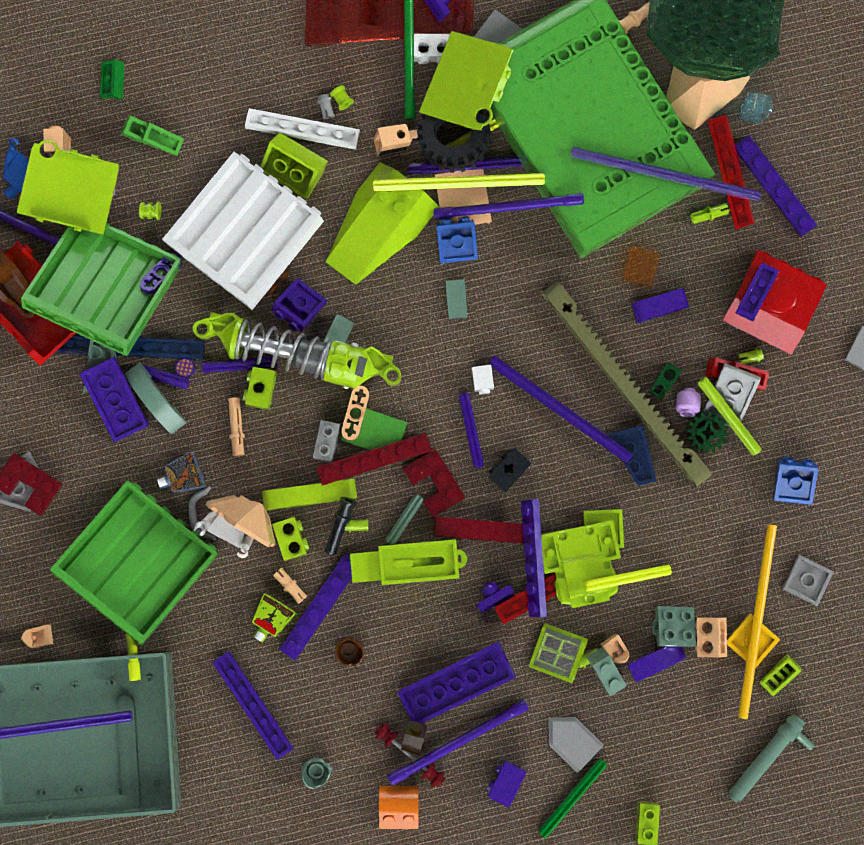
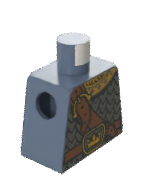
(183, 474)

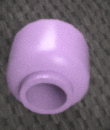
(688, 402)

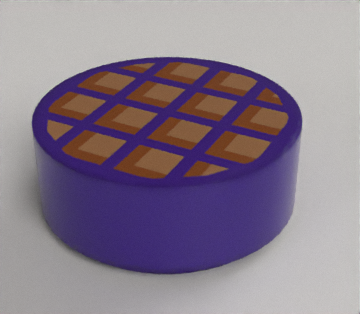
(185, 368)

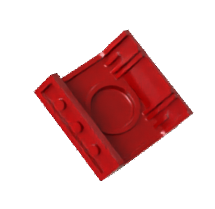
(786, 307)

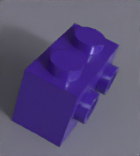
(506, 783)

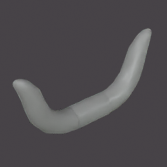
(192, 512)

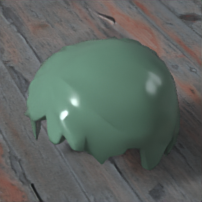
(315, 772)

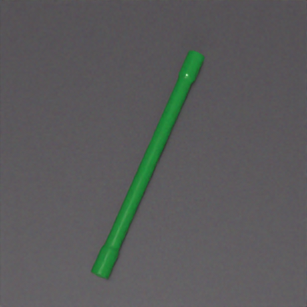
(409, 103)

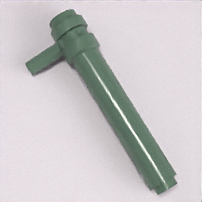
(786, 733)

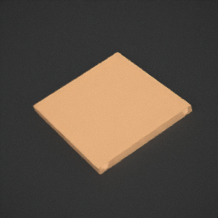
(464, 196)

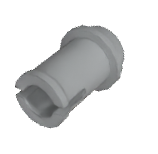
(325, 104)

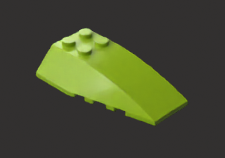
(378, 225)

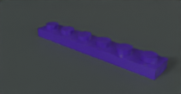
(775, 186)
(533, 558)
(318, 609)
(253, 705)

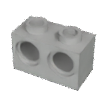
(326, 441)

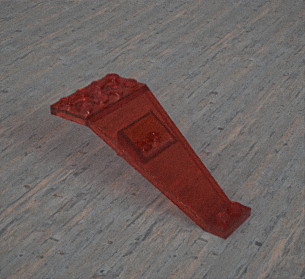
(356, 20)

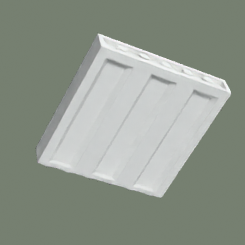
(243, 229)

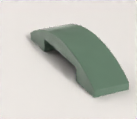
(154, 399)

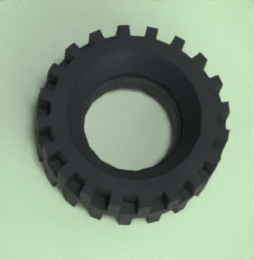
(453, 156)

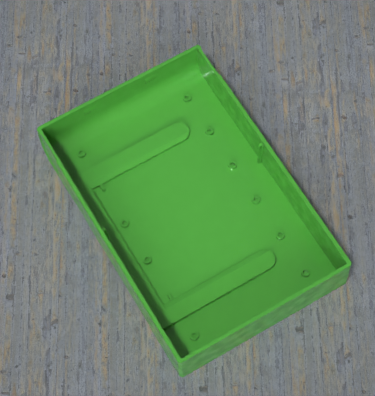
(589, 89)

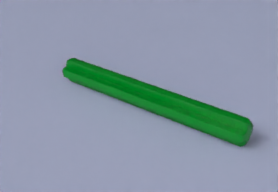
(572, 798)

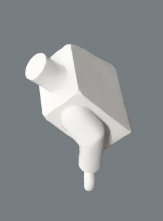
(225, 531)

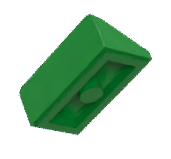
(112, 79)

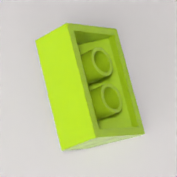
(293, 165)

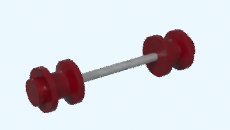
(430, 773)

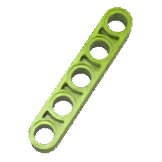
(308, 494)

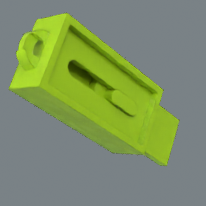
(408, 563)

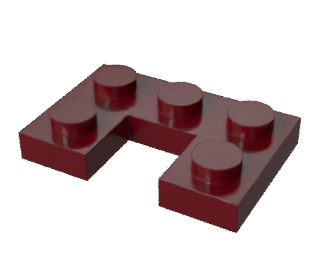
(433, 466)
(45, 485)

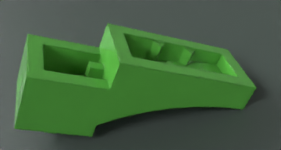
(152, 135)

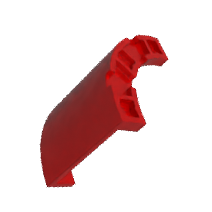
(35, 335)

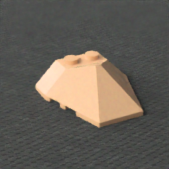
(700, 98)
(246, 516)

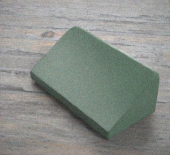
(339, 329)

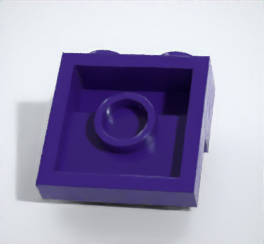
(298, 305)

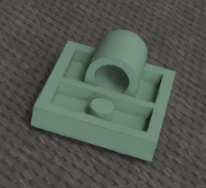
(674, 626)

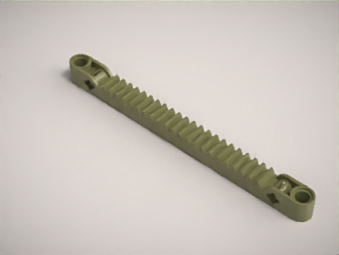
(557, 298)

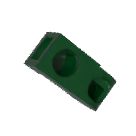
(665, 380)

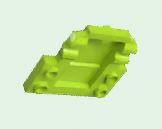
(578, 557)

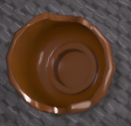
(349, 651)

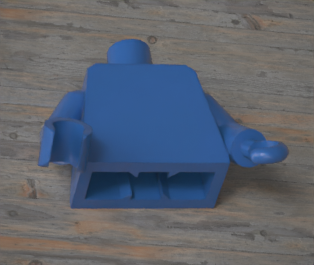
(14, 170)

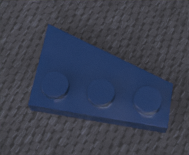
(640, 464)

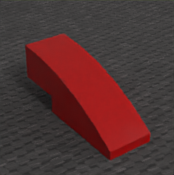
(716, 364)

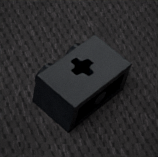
(519, 464)

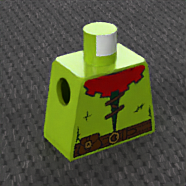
(271, 617)

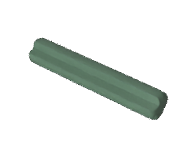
(404, 519)

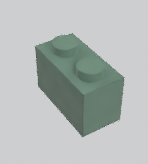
(606, 671)

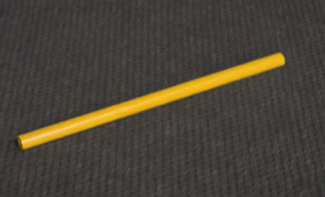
(757, 622)

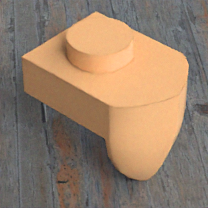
(38, 637)
(616, 649)

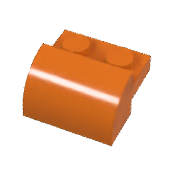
(398, 807)

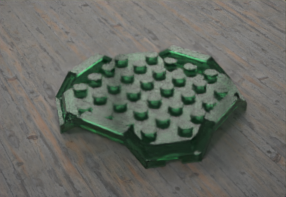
(716, 36)

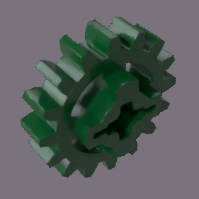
(717, 433)

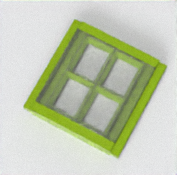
(558, 653)

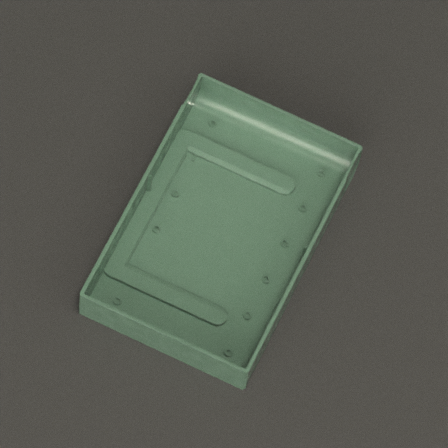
(93, 769)

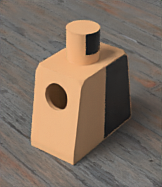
(393, 139)

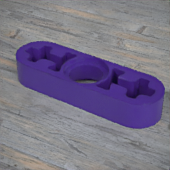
(162, 264)

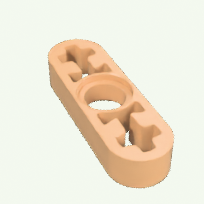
(364, 400)

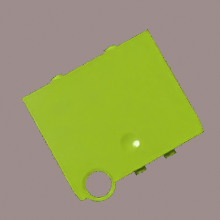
(467, 80)
(68, 189)

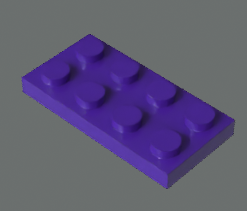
(114, 399)

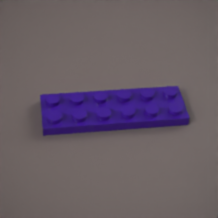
(457, 683)

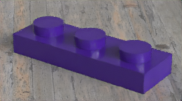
(757, 292)

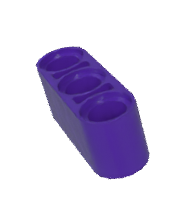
(660, 305)

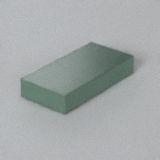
(456, 299)

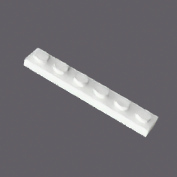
(302, 128)

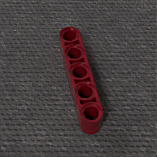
(478, 530)

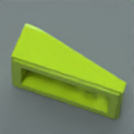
(775, 670)

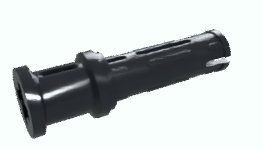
(342, 517)

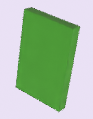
(376, 429)

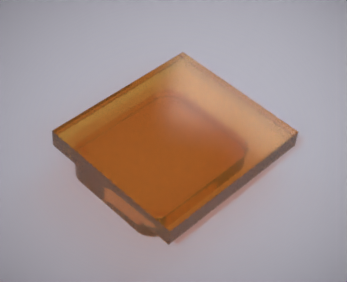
(641, 266)

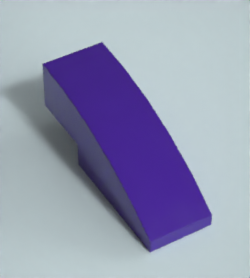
(655, 662)

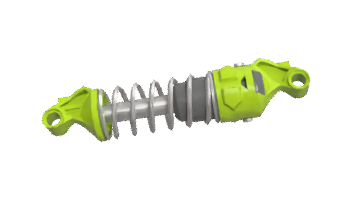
(333, 361)

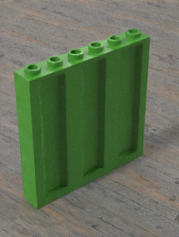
(95, 286)
(134, 562)

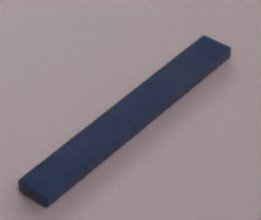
(144, 348)

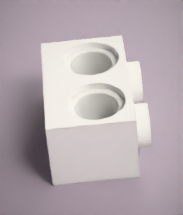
(432, 42)

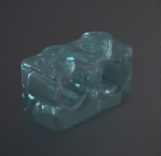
(755, 107)

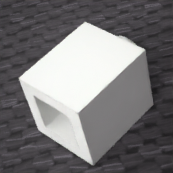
(482, 379)

